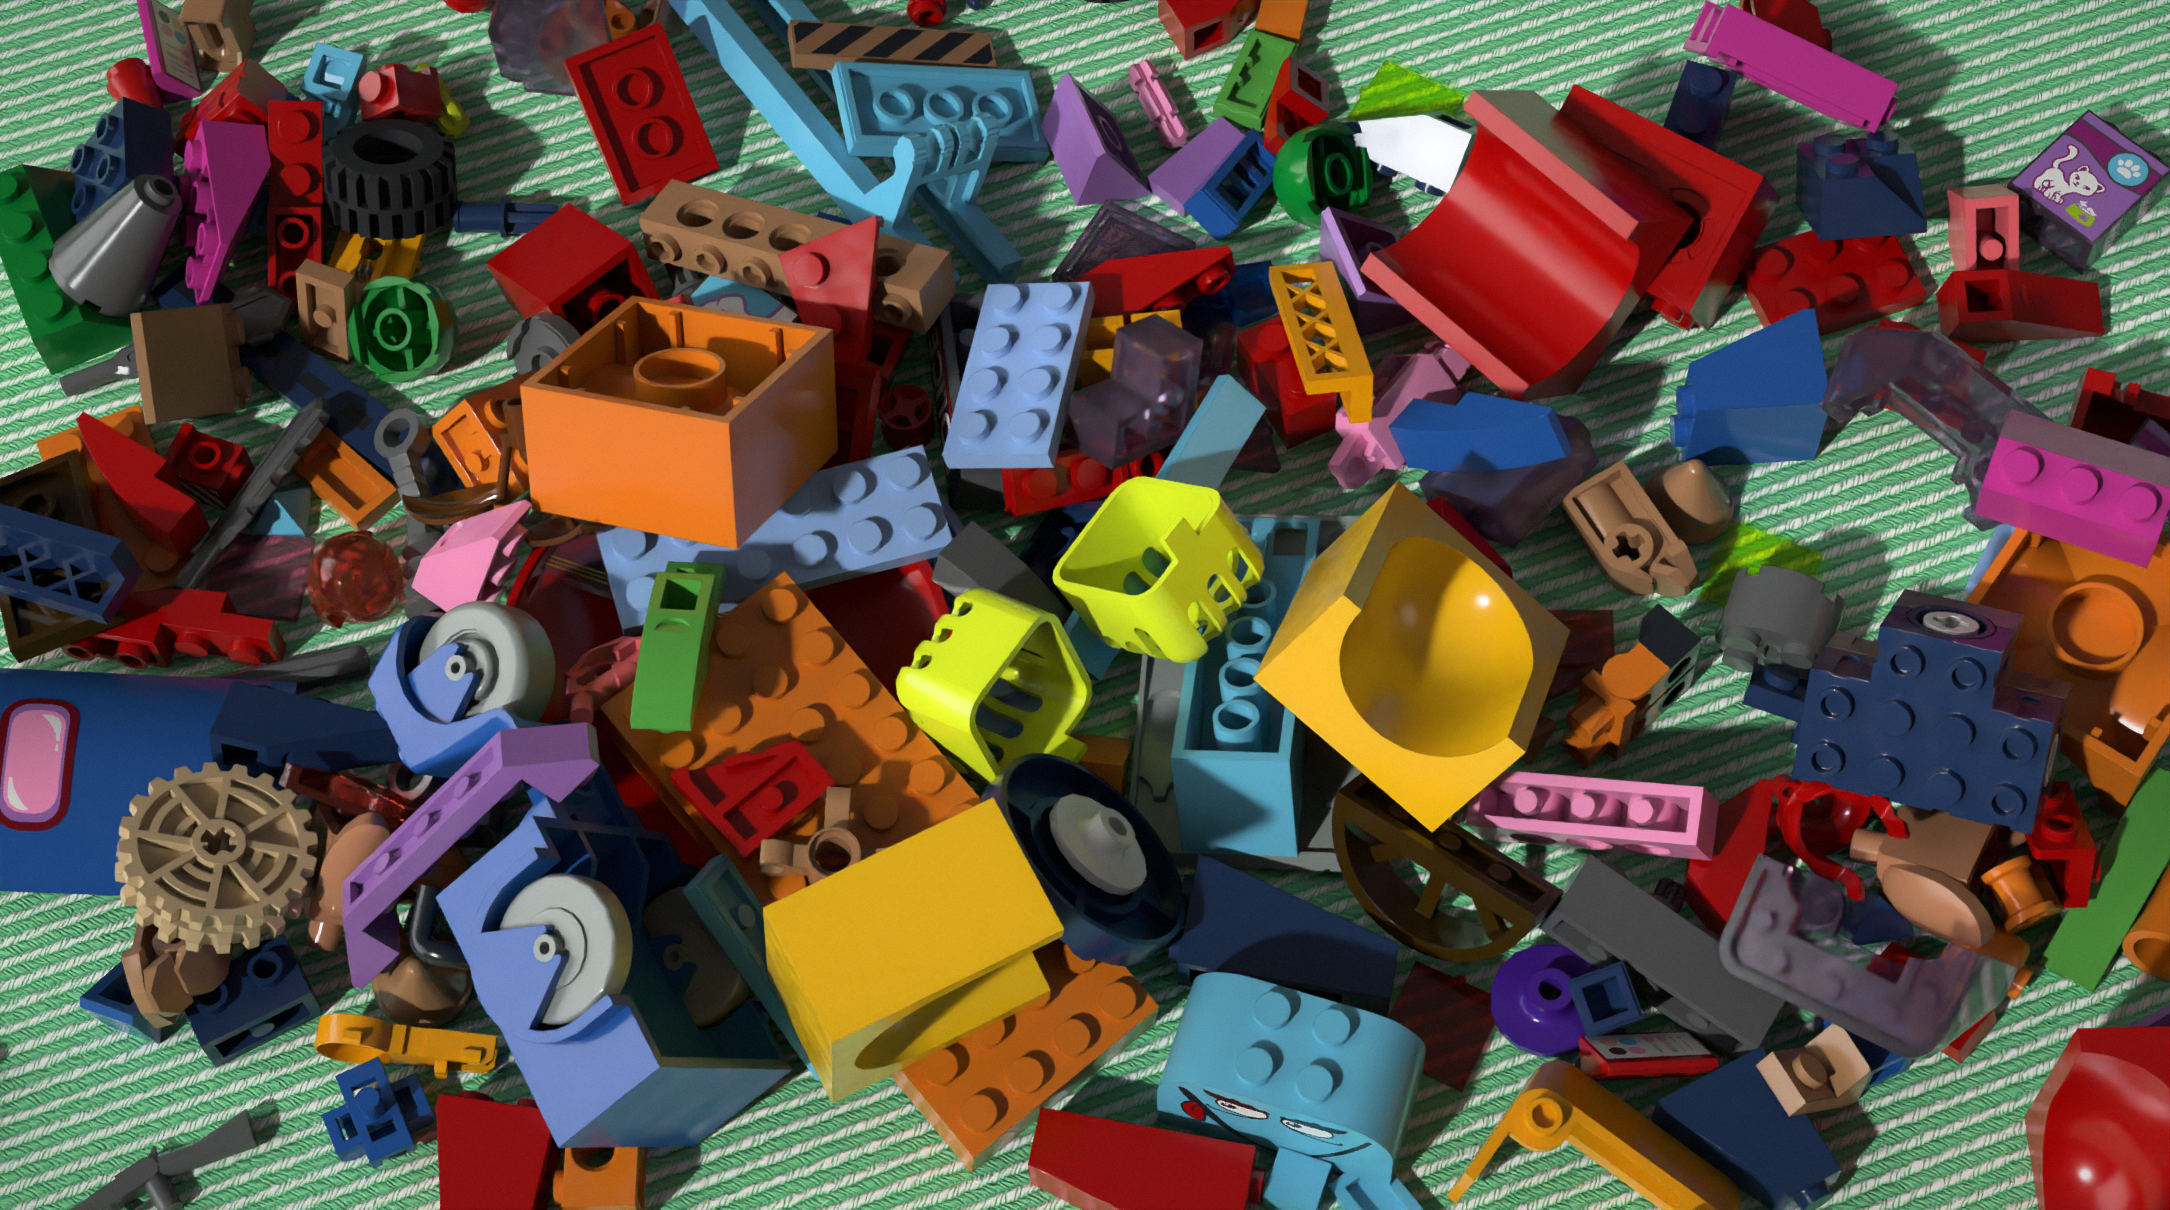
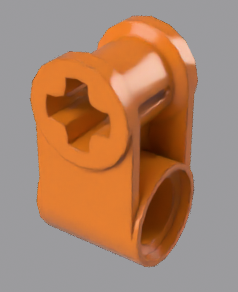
(2021, 893)

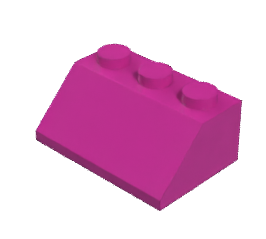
(2077, 488)

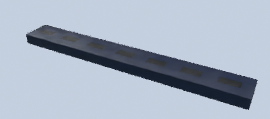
(302, 376)

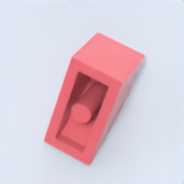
(1983, 227)

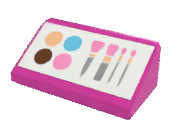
(169, 52)

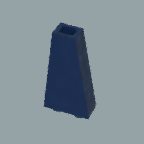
(1280, 939)

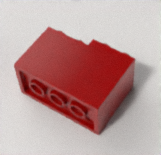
(1723, 197)

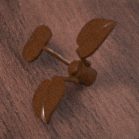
(472, 501)

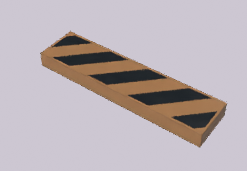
(823, 43)

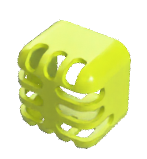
(1189, 531)
(965, 667)

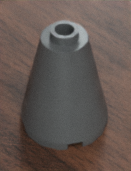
(119, 247)

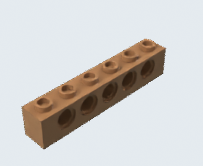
(744, 237)

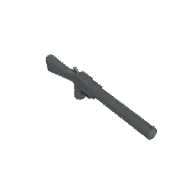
(152, 1173)

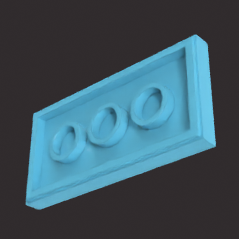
(895, 99)

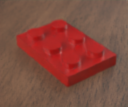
(641, 113)
(1839, 278)

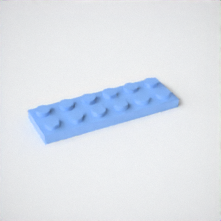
(828, 532)

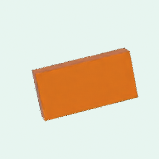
(345, 481)

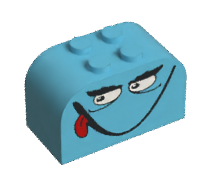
(1292, 1075)

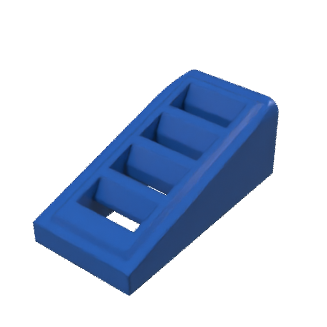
(1214, 205)

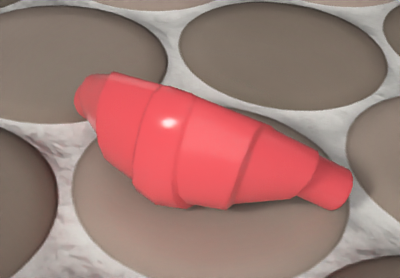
(600, 676)

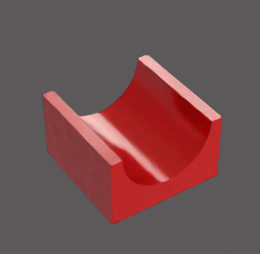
(1532, 249)

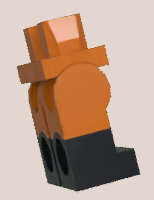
(1632, 689)

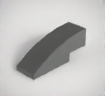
(982, 561)

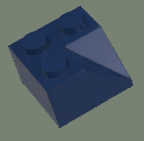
(1860, 186)

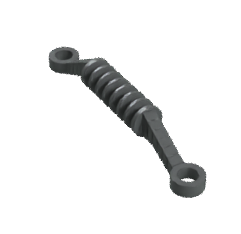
(420, 539)

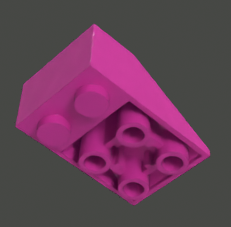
(219, 196)

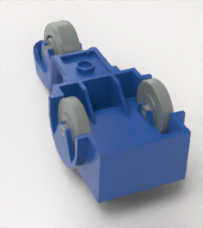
(575, 913)

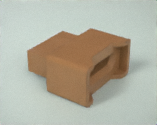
(220, 32)

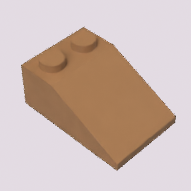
(190, 362)

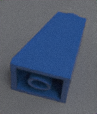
(1755, 398)

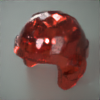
(354, 579)

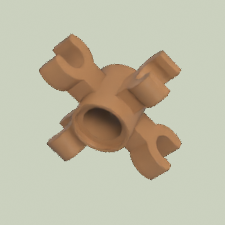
(786, 858)

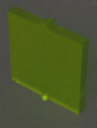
(1402, 92)
(1752, 549)

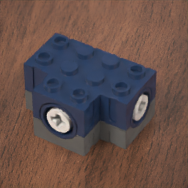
(1935, 715)

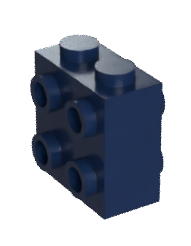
(124, 145)

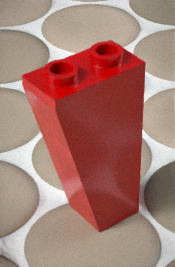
(493, 1154)
(1139, 1167)

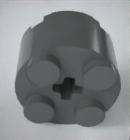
(1777, 620)

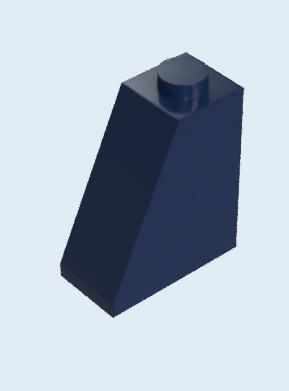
(1749, 1137)

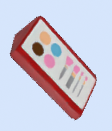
(1644, 1056)

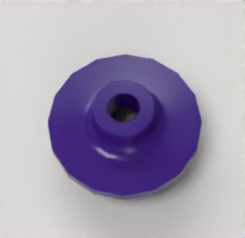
(1526, 1017)

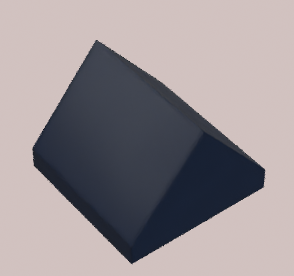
(1874, 922)
(1606, 1000)

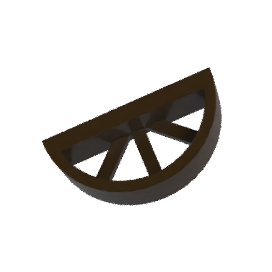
(1374, 829)

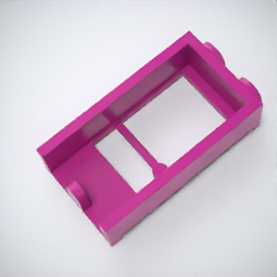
(1792, 67)

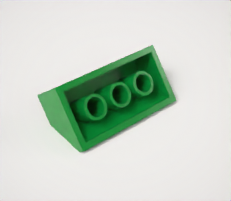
(32, 218)

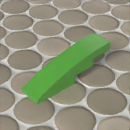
(2128, 874)

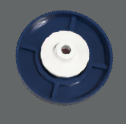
(1092, 858)

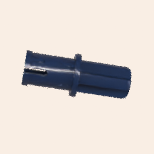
(500, 217)

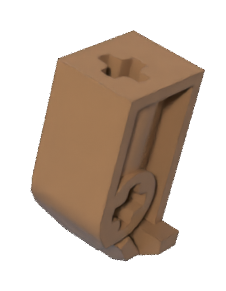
(1618, 518)
(168, 975)

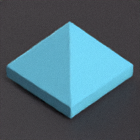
(284, 513)

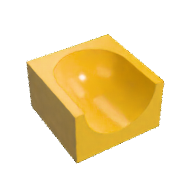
(1415, 657)
(910, 949)

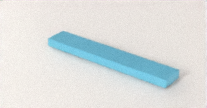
(1198, 459)

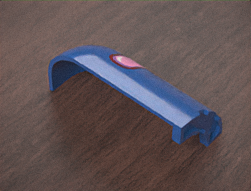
(79, 755)

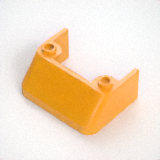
(1571, 1106)

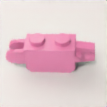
(1396, 381)

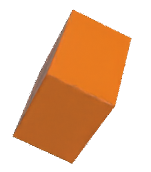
(1283, 19)

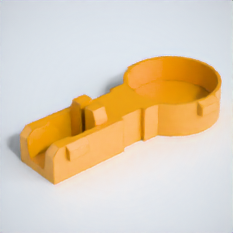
(363, 1038)

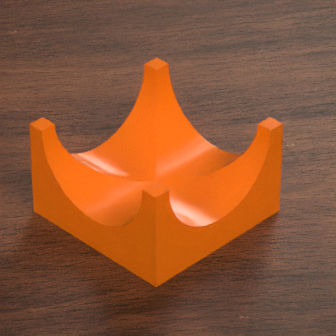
(2104, 632)

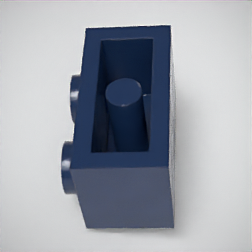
(255, 1003)

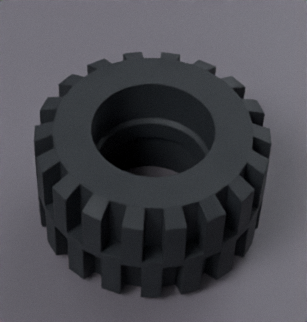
(389, 179)

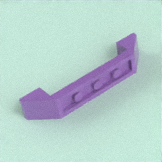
(546, 757)

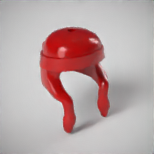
(1823, 819)

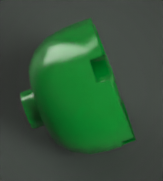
(1321, 170)
(403, 328)

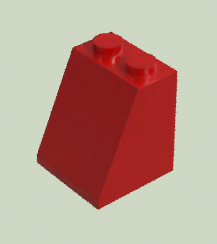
(571, 270)

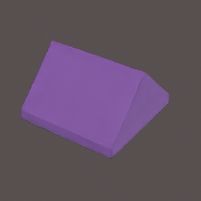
(1090, 147)
(1347, 243)

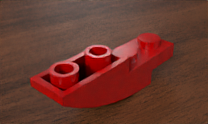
(295, 192)
(1072, 480)
(182, 620)

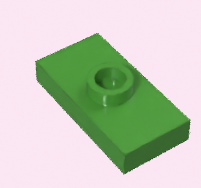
(1252, 78)

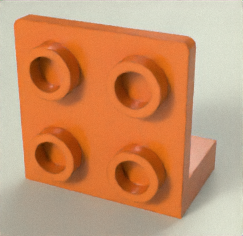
(473, 441)

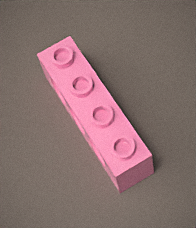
(1596, 814)

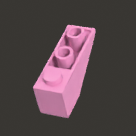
(473, 557)

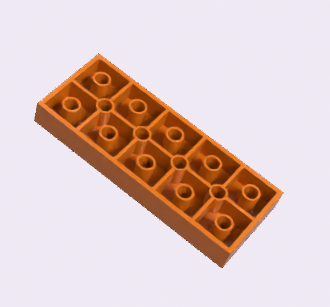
(789, 677)

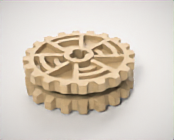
(215, 857)

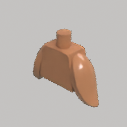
(340, 850)
(1937, 871)

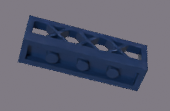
(68, 547)

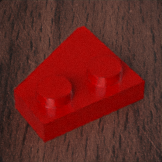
(755, 794)

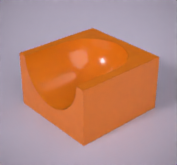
(681, 420)

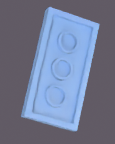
(1019, 376)

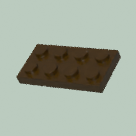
(62, 492)

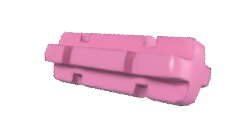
(1158, 105)

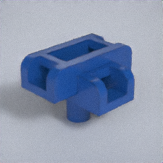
(373, 1108)

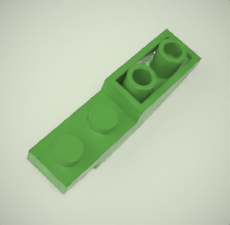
(676, 646)

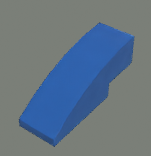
(1478, 434)

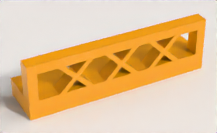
(1336, 328)

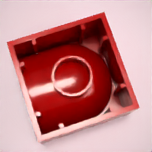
(2104, 1123)

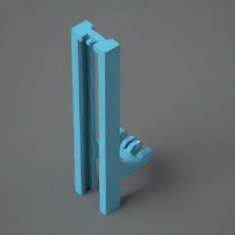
(938, 171)

